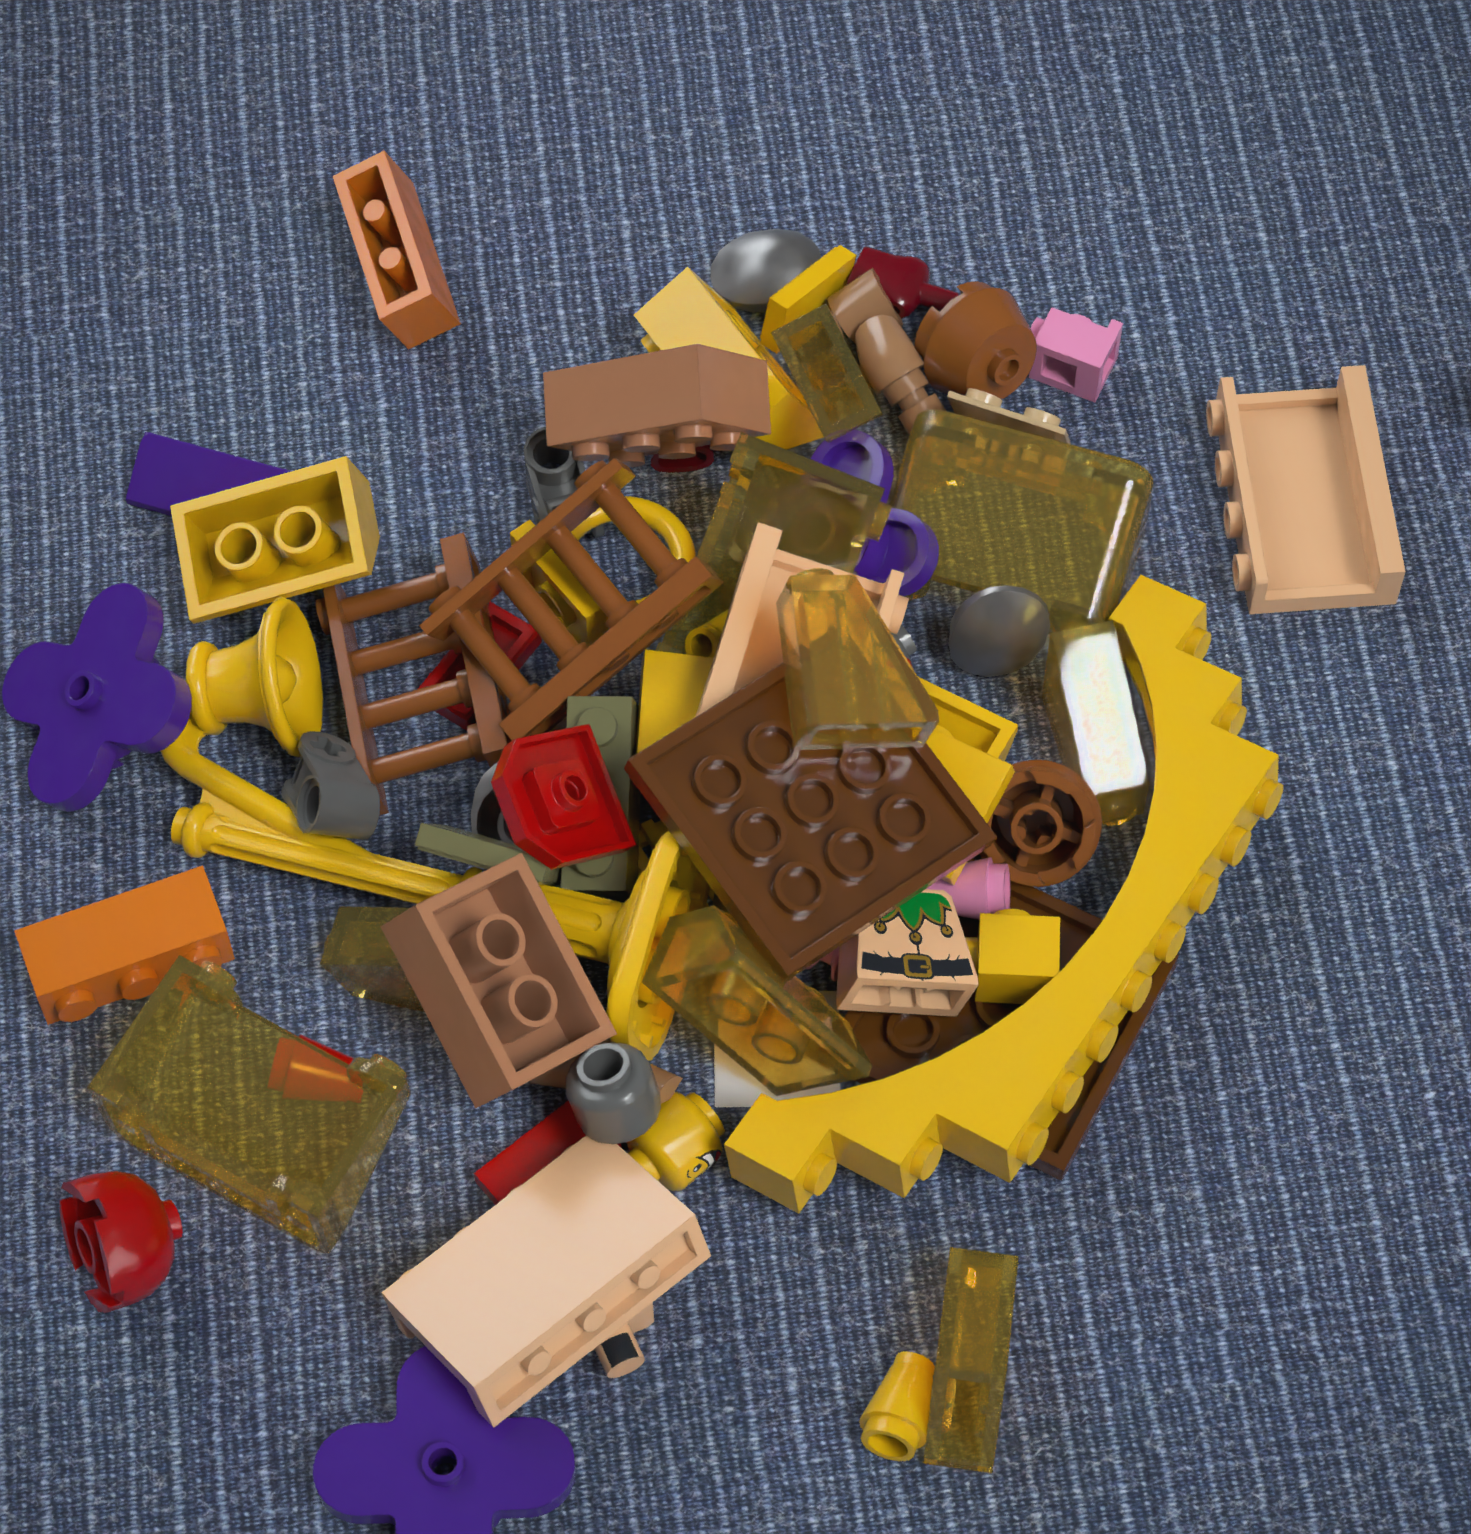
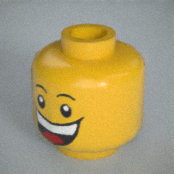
(680, 1141)

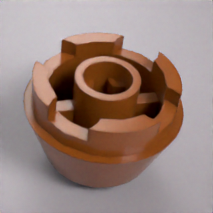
(977, 342)
(1044, 824)

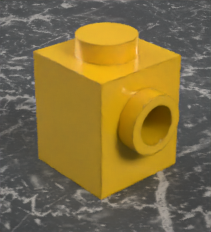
(1014, 955)

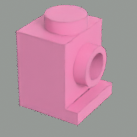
(1074, 353)

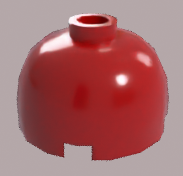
(120, 1236)

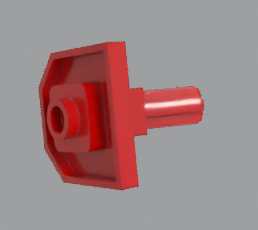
(560, 798)

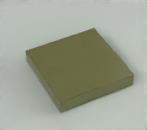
(478, 850)

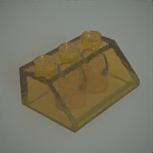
(742, 1005)

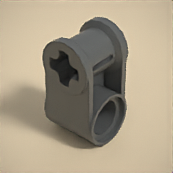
(550, 486)
(331, 790)

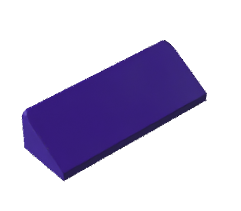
(179, 471)

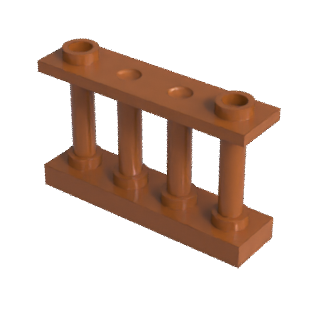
(630, 624)
(472, 686)

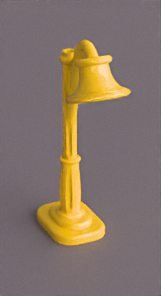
(278, 686)

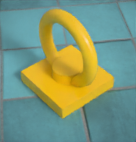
(566, 594)

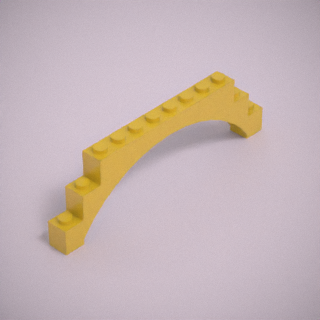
(1010, 1082)

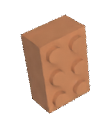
(657, 404)
(498, 980)

